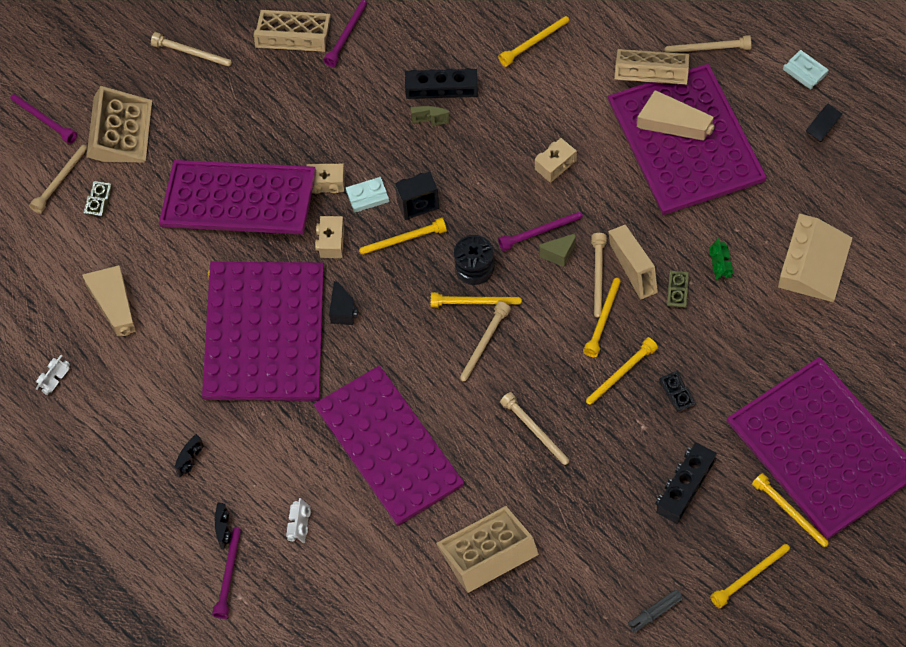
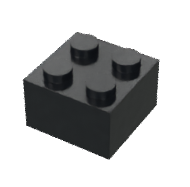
(417, 195)

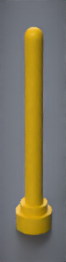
(507, 57)
(437, 226)
(438, 300)
(592, 347)
(648, 347)
(762, 483)
(721, 597)

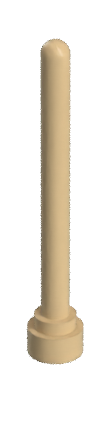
(159, 40)
(744, 43)
(38, 204)
(598, 241)
(501, 311)
(510, 401)

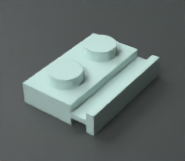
(805, 69)
(367, 194)

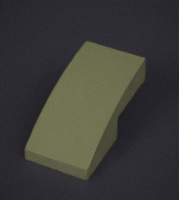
(428, 113)

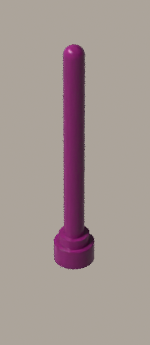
(331, 58)
(68, 135)
(506, 242)
(221, 608)

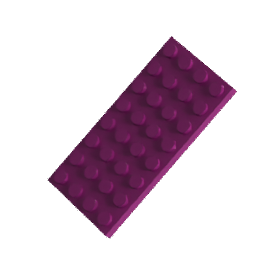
(238, 197)
(388, 445)

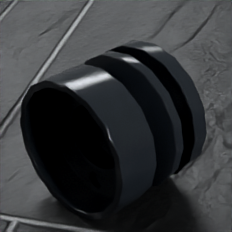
(474, 259)

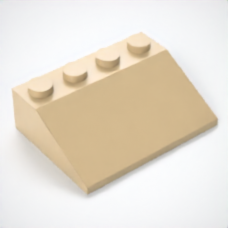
(119, 127)
(815, 259)
(487, 548)

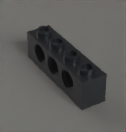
(426, 83)
(674, 509)

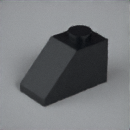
(342, 306)

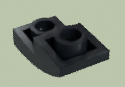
(824, 122)
(676, 391)
(185, 461)
(221, 527)

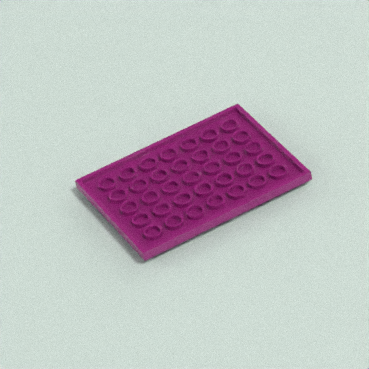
(683, 168)
(263, 331)
(822, 447)

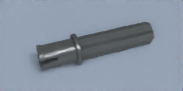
(647, 616)

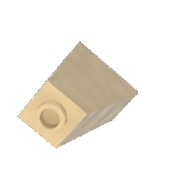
(674, 117)
(634, 261)
(111, 296)

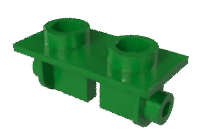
(719, 253)

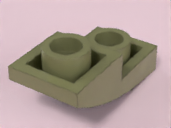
(98, 199)
(677, 289)

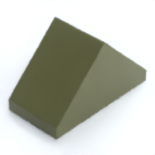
(558, 250)

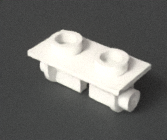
(47, 380)
(300, 513)

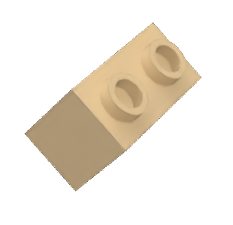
(555, 159)
(329, 178)
(330, 237)

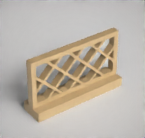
(292, 39)
(654, 71)

